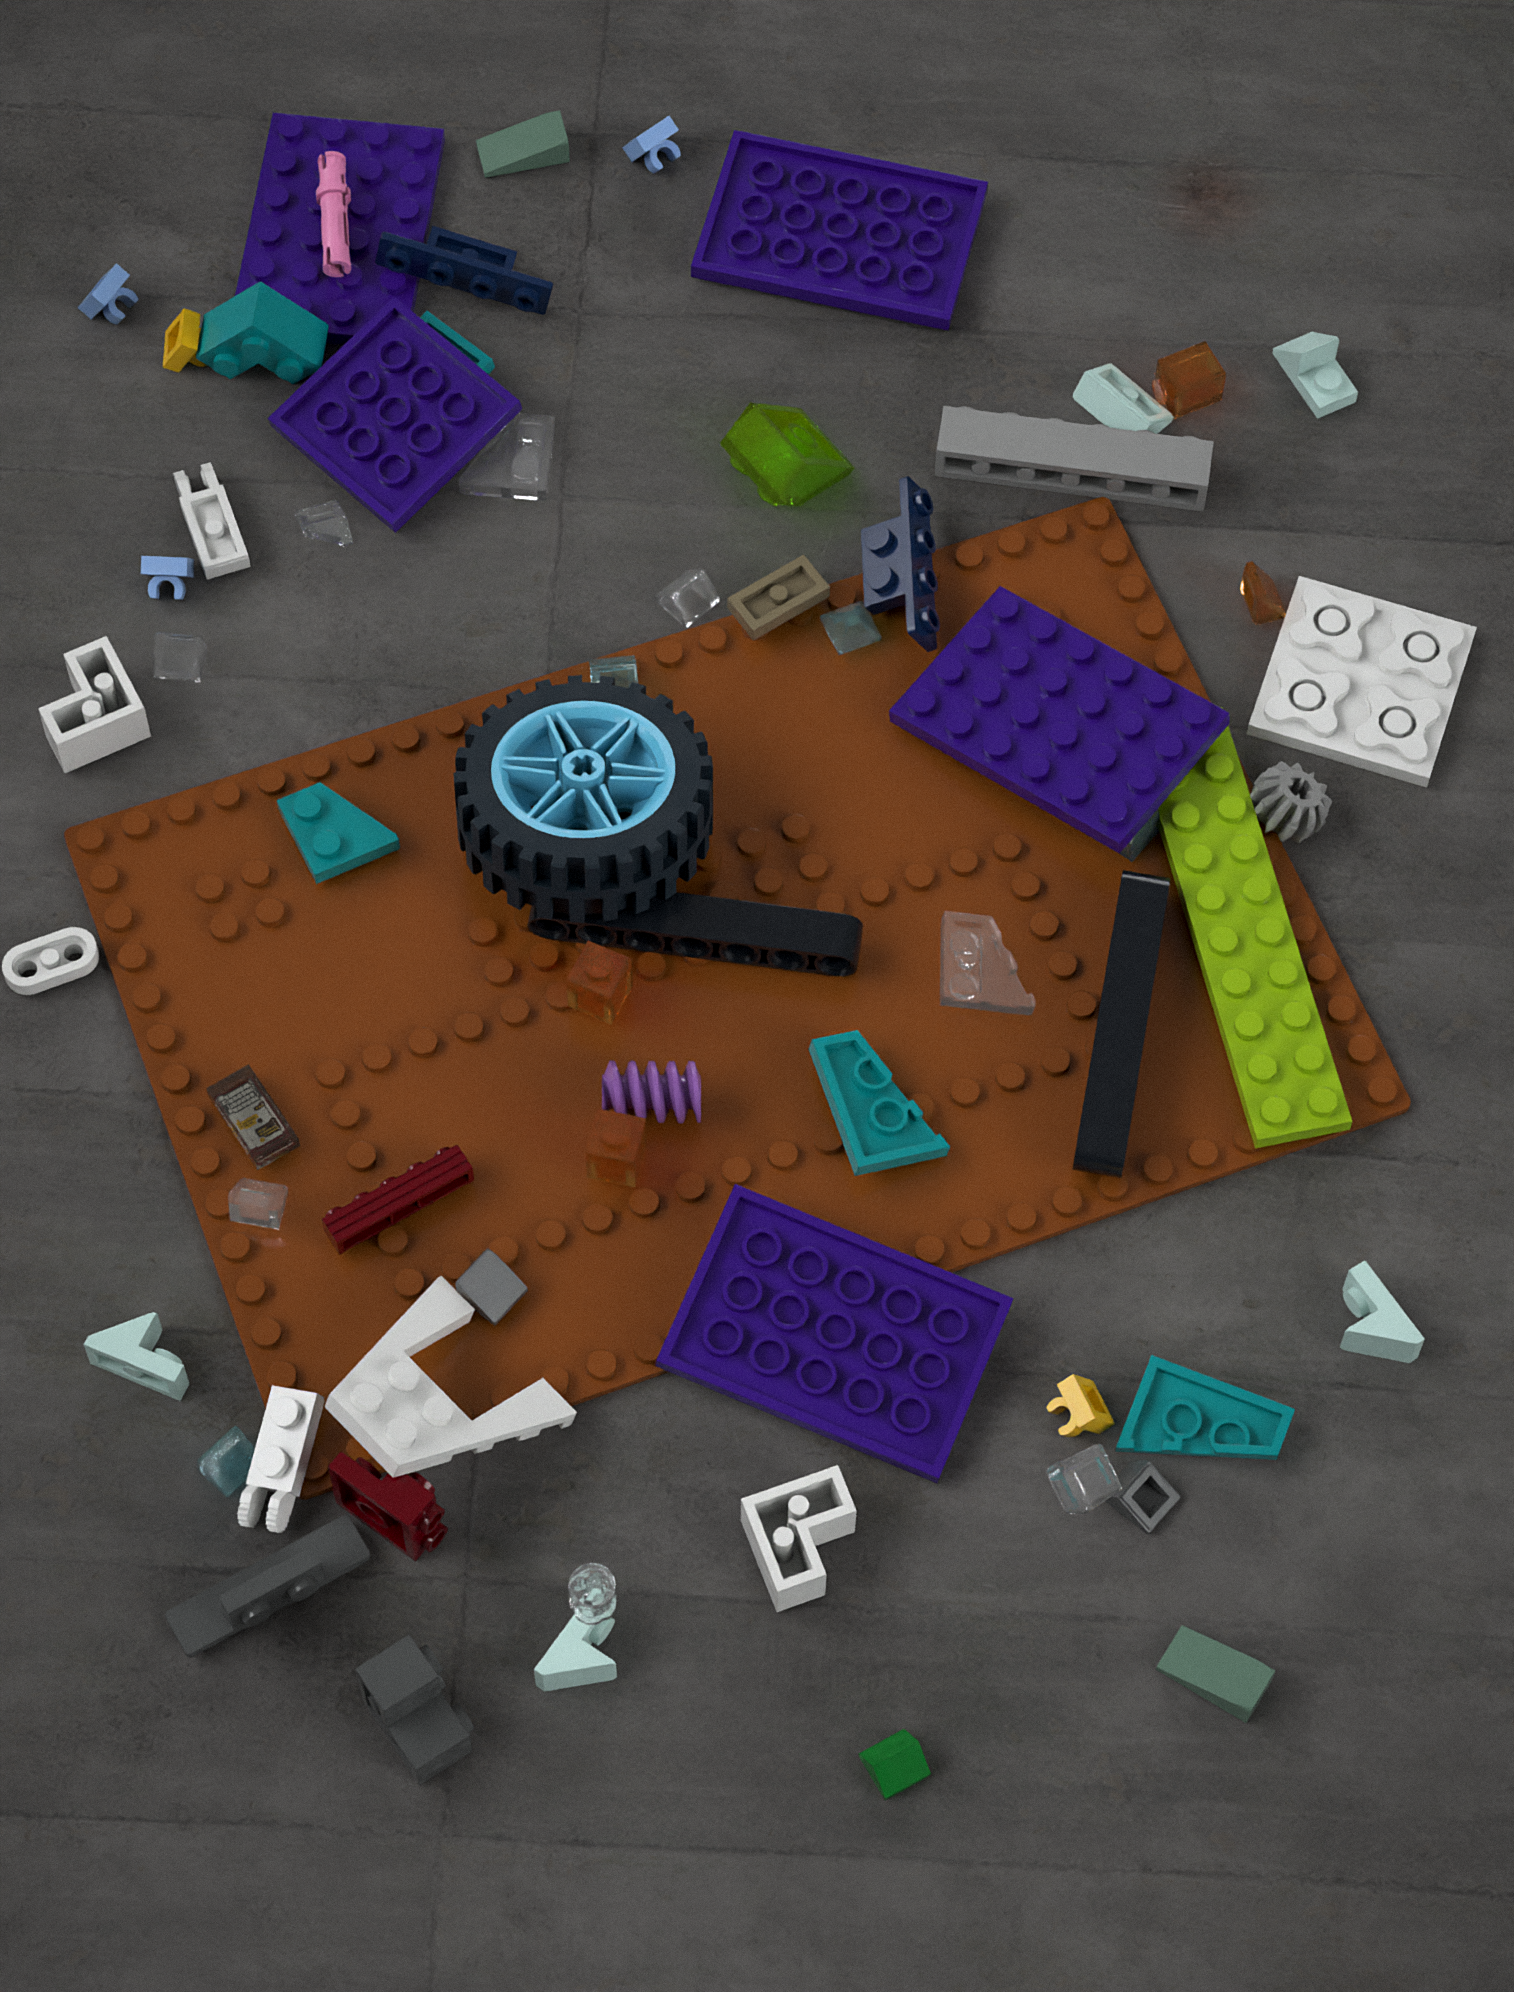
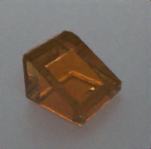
(1260, 595)

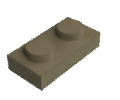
(778, 597)

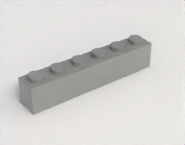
(1073, 458)

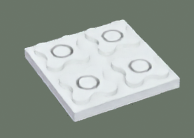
(1362, 681)

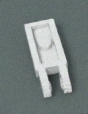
(212, 524)
(280, 1456)

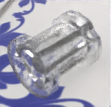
(581, 1583)

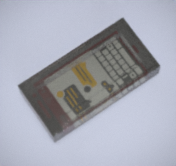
(253, 1117)

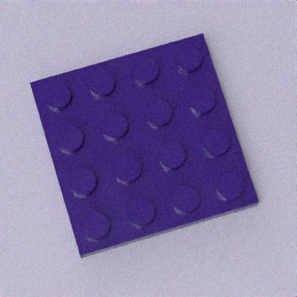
(395, 414)

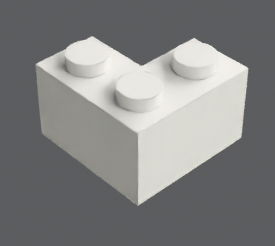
(102, 712)
(787, 1526)

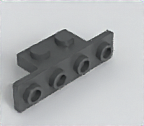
(267, 1586)

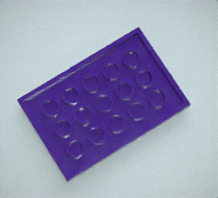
(392, 191)
(840, 229)
(1059, 718)
(835, 1333)

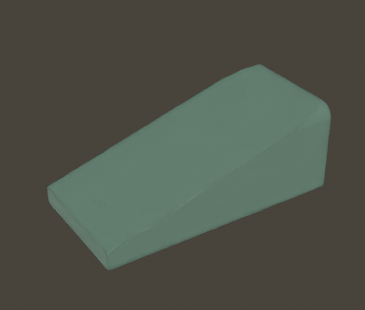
(525, 146)
(1216, 1672)

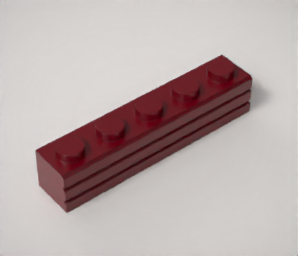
(397, 1198)

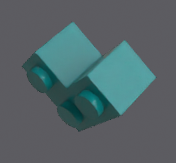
(262, 330)

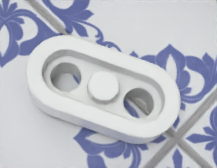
(49, 958)

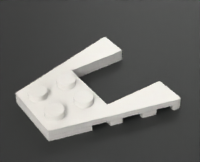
(408, 1418)

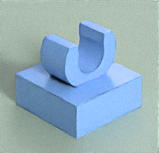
(653, 141)
(106, 293)
(167, 570)

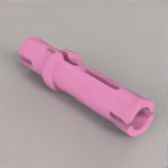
(334, 200)

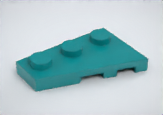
(869, 1110)
(1201, 1416)

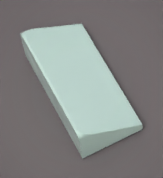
(1119, 401)

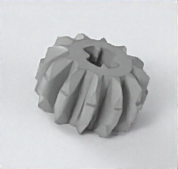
(1290, 802)

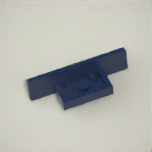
(467, 266)
(900, 565)

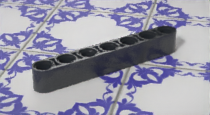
(721, 932)
(1121, 1024)

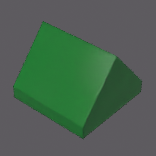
(895, 1763)

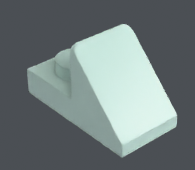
(1316, 373)
(1385, 1327)
(128, 1353)
(573, 1660)

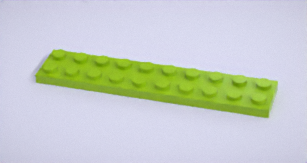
(1249, 954)

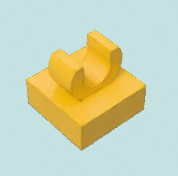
(182, 341)
(1085, 1406)

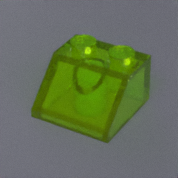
(784, 454)

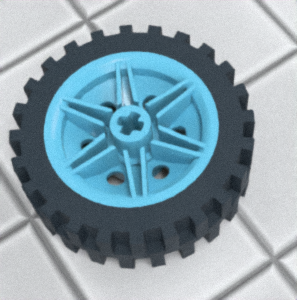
(582, 761)

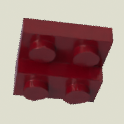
(395, 1508)

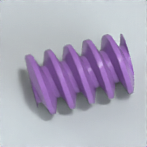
(652, 1090)

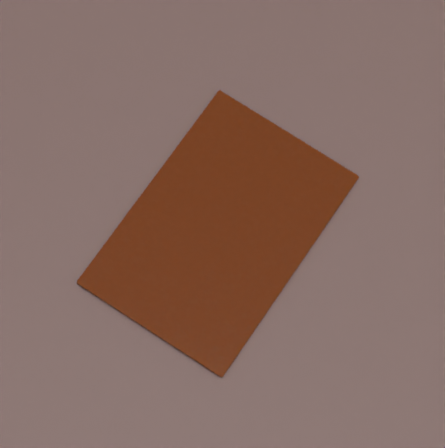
(430, 1018)

